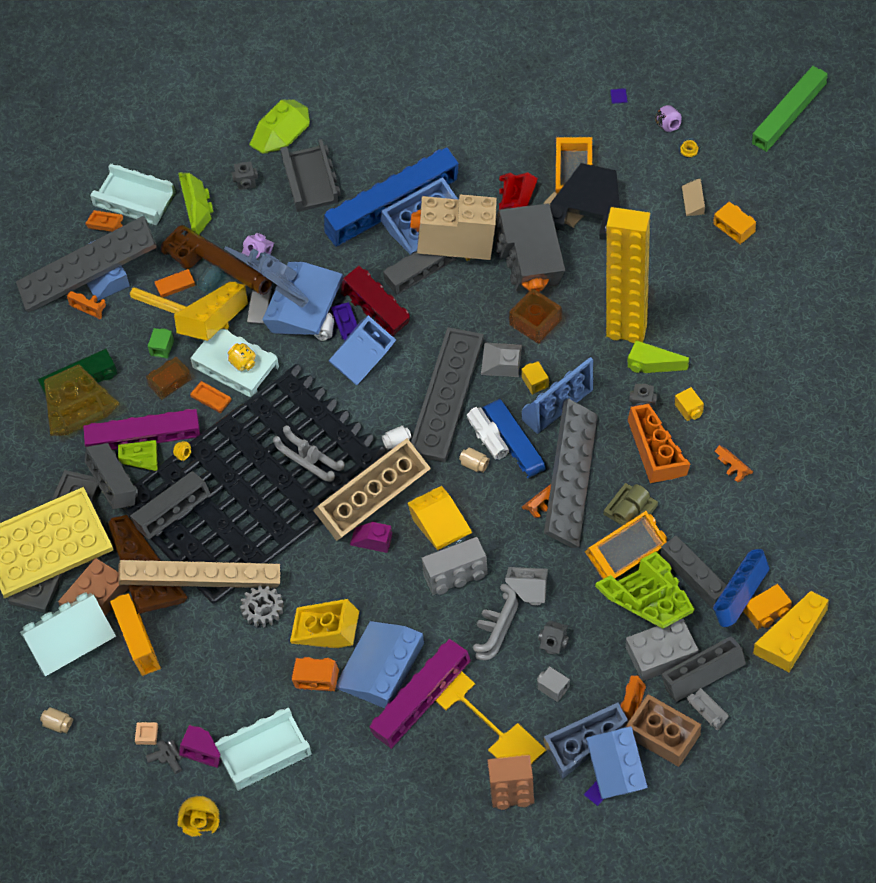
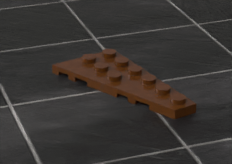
(133, 546)

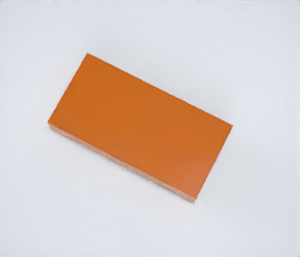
(174, 283)
(210, 397)

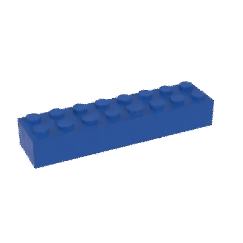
(365, 209)

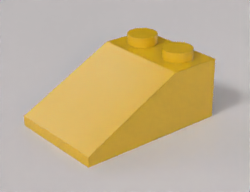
(438, 518)
(325, 624)

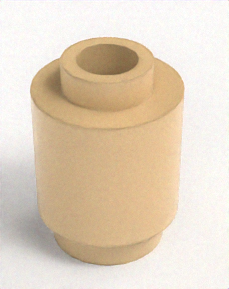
(474, 460)
(56, 720)

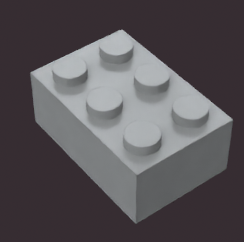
(455, 566)
(660, 649)

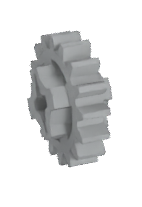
(264, 609)

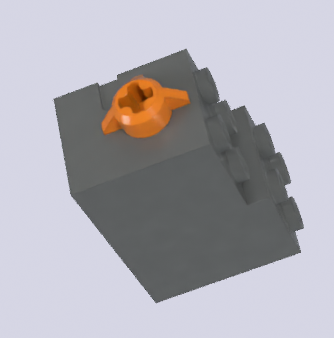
(530, 246)

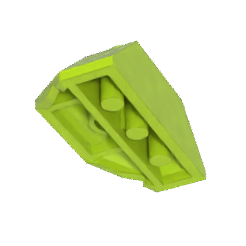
(280, 126)
(196, 201)

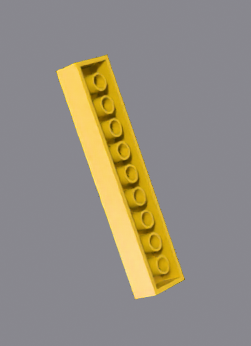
(627, 274)

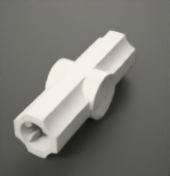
(488, 433)

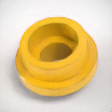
(689, 144)
(182, 450)

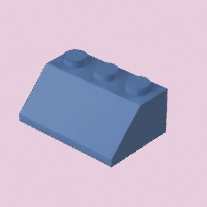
(109, 283)
(616, 762)

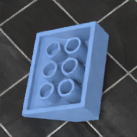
(398, 216)
(318, 286)
(549, 405)
(380, 662)

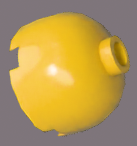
(194, 815)

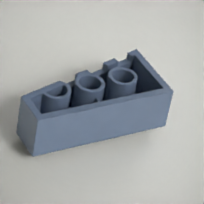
(570, 744)

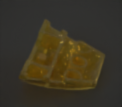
(76, 401)

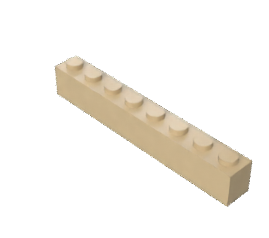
(198, 574)

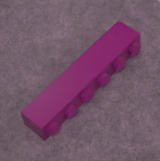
(160, 427)
(420, 693)

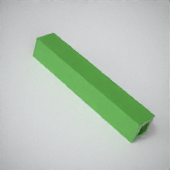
(789, 108)

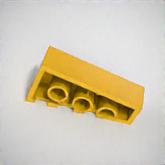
(211, 312)
(792, 632)

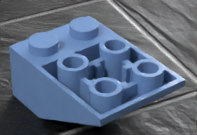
(362, 350)

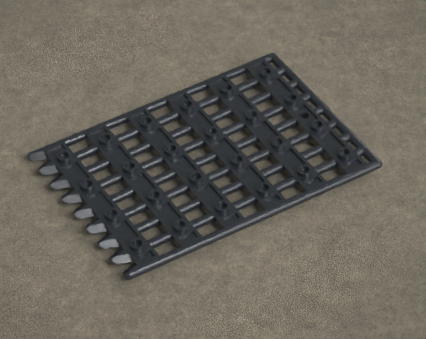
(242, 492)

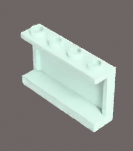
(134, 194)
(213, 361)
(67, 633)
(262, 748)

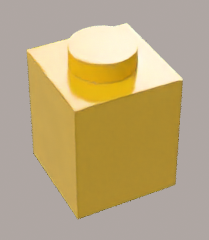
(535, 377)
(689, 404)

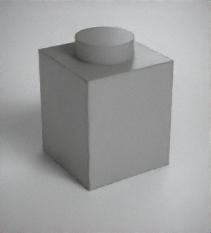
(553, 684)

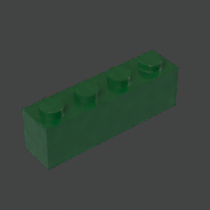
(98, 365)

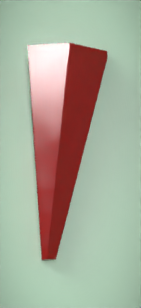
(516, 190)

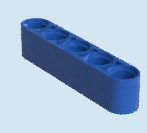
(514, 437)
(741, 587)

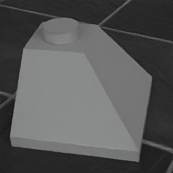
(501, 359)
(528, 583)

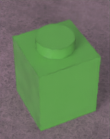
(160, 343)

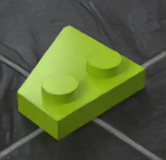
(139, 454)

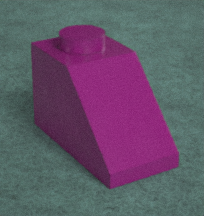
(372, 537)
(199, 746)

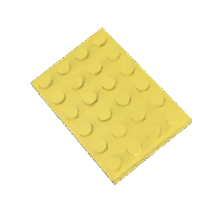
(49, 541)

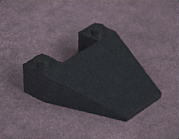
(589, 193)

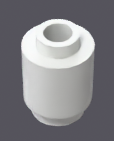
(326, 329)
(395, 437)

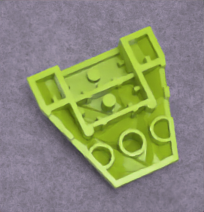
(649, 592)

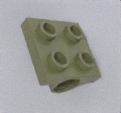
(629, 504)

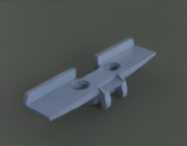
(274, 271)

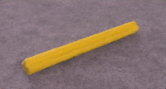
(159, 302)

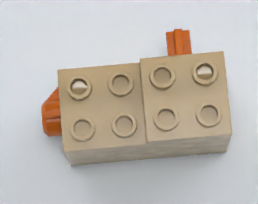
(456, 226)

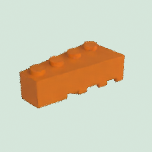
(657, 450)

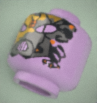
(668, 118)

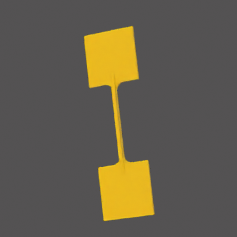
(510, 744)

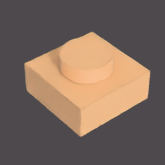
(146, 733)

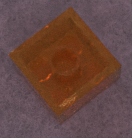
(535, 315)

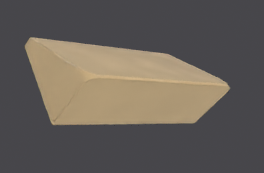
(693, 198)

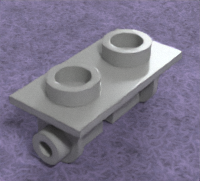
(708, 709)

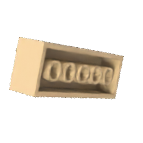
(371, 489)

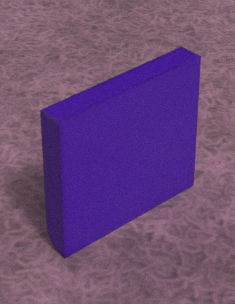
(618, 96)
(593, 794)

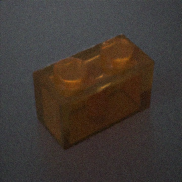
(168, 377)

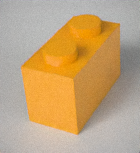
(734, 222)
(767, 607)

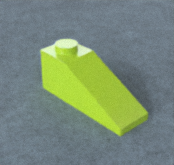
(652, 359)

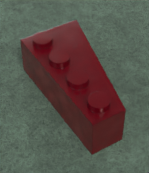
(374, 300)

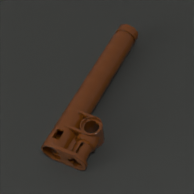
(192, 247)

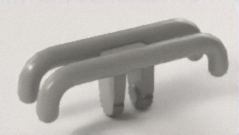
(307, 455)
(499, 628)

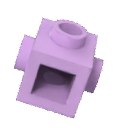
(257, 242)

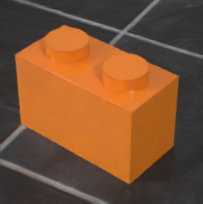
(315, 674)

